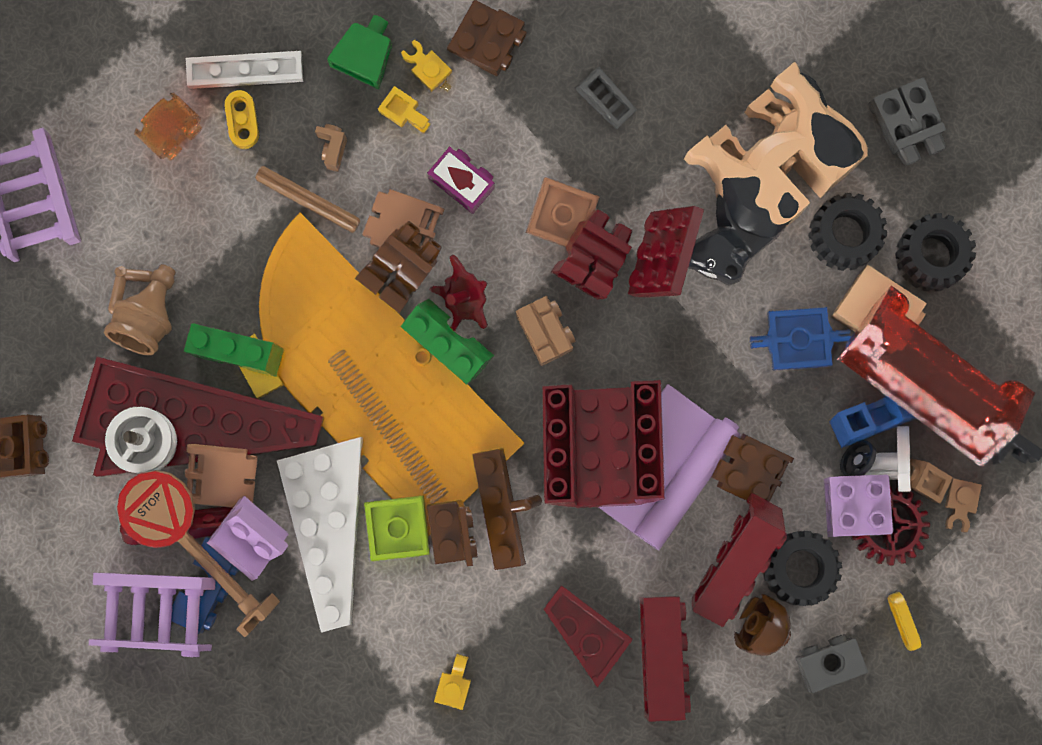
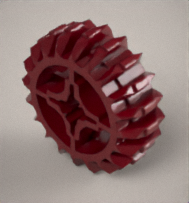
(914, 525)

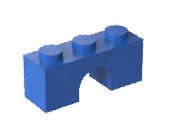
(868, 420)
(210, 597)

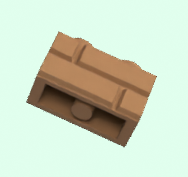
(544, 330)

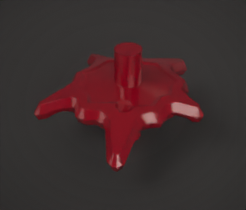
(463, 295)

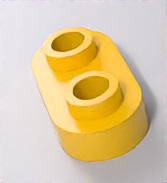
(241, 120)

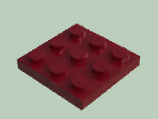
(665, 252)

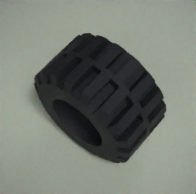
(858, 210)
(955, 240)
(827, 574)

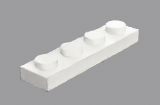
(244, 69)

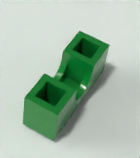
(234, 349)
(460, 355)

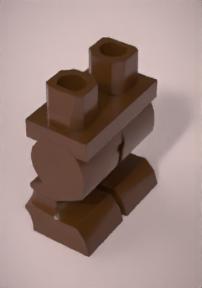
(405, 257)

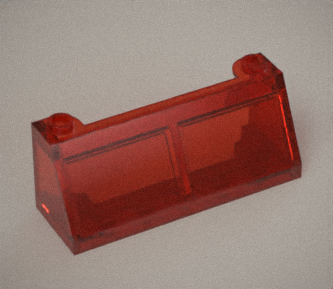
(935, 381)

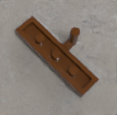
(501, 509)

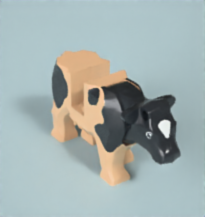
(752, 185)

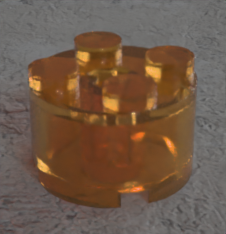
(168, 126)

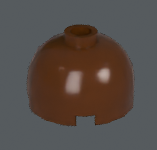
(765, 627)

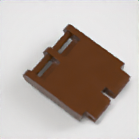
(751, 468)

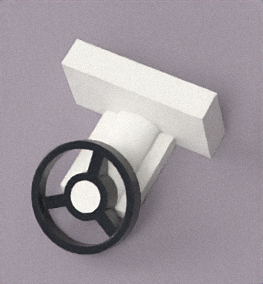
(893, 464)

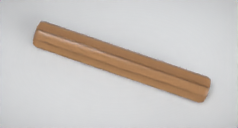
(307, 199)

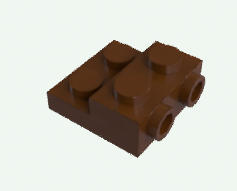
(487, 38)
(22, 446)

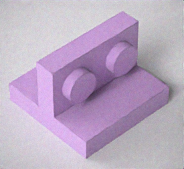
(249, 538)

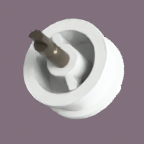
(140, 440)

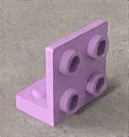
(858, 505)

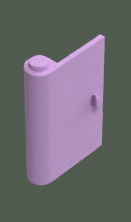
(691, 452)

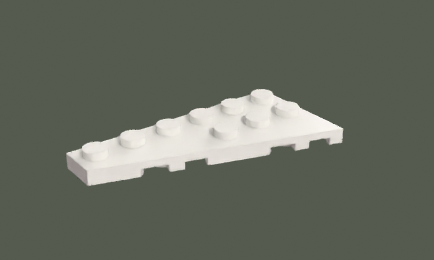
(324, 513)

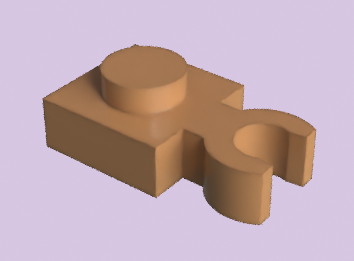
(963, 499)

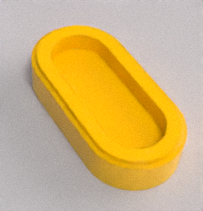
(904, 621)

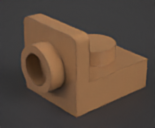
(332, 151)
(928, 480)

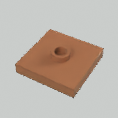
(559, 211)

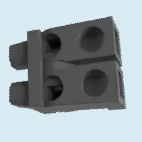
(909, 119)

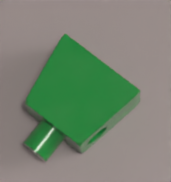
(363, 52)

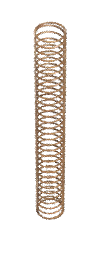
(380, 423)

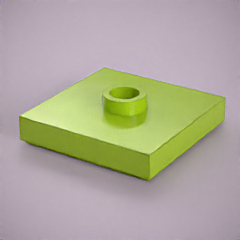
(397, 528)

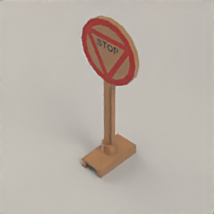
(158, 512)

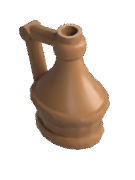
(141, 319)

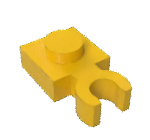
(428, 67)

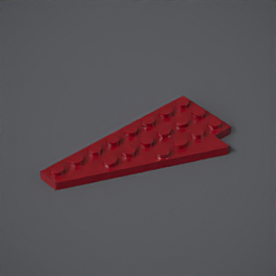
(196, 411)

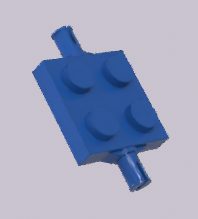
(799, 338)

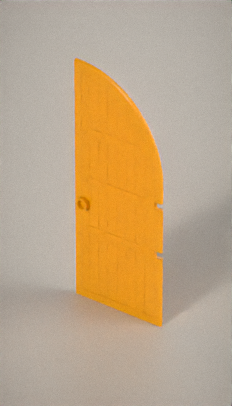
(318, 309)

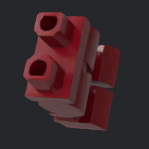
(596, 247)

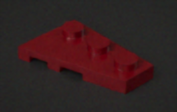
(587, 633)

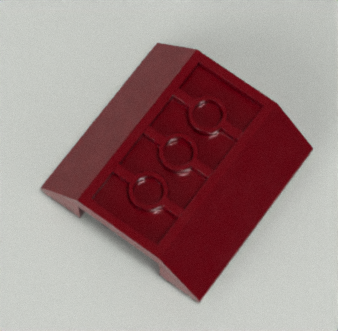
(603, 445)

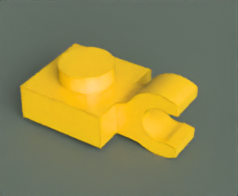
(402, 108)
(453, 687)

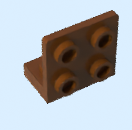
(450, 532)

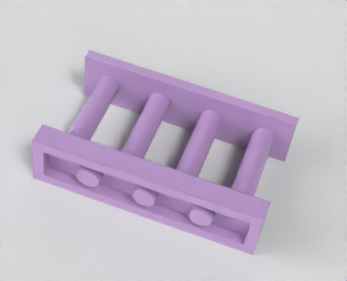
(56, 202)
(166, 586)

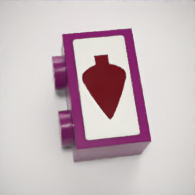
(461, 179)

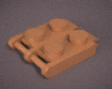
(395, 211)
(220, 475)

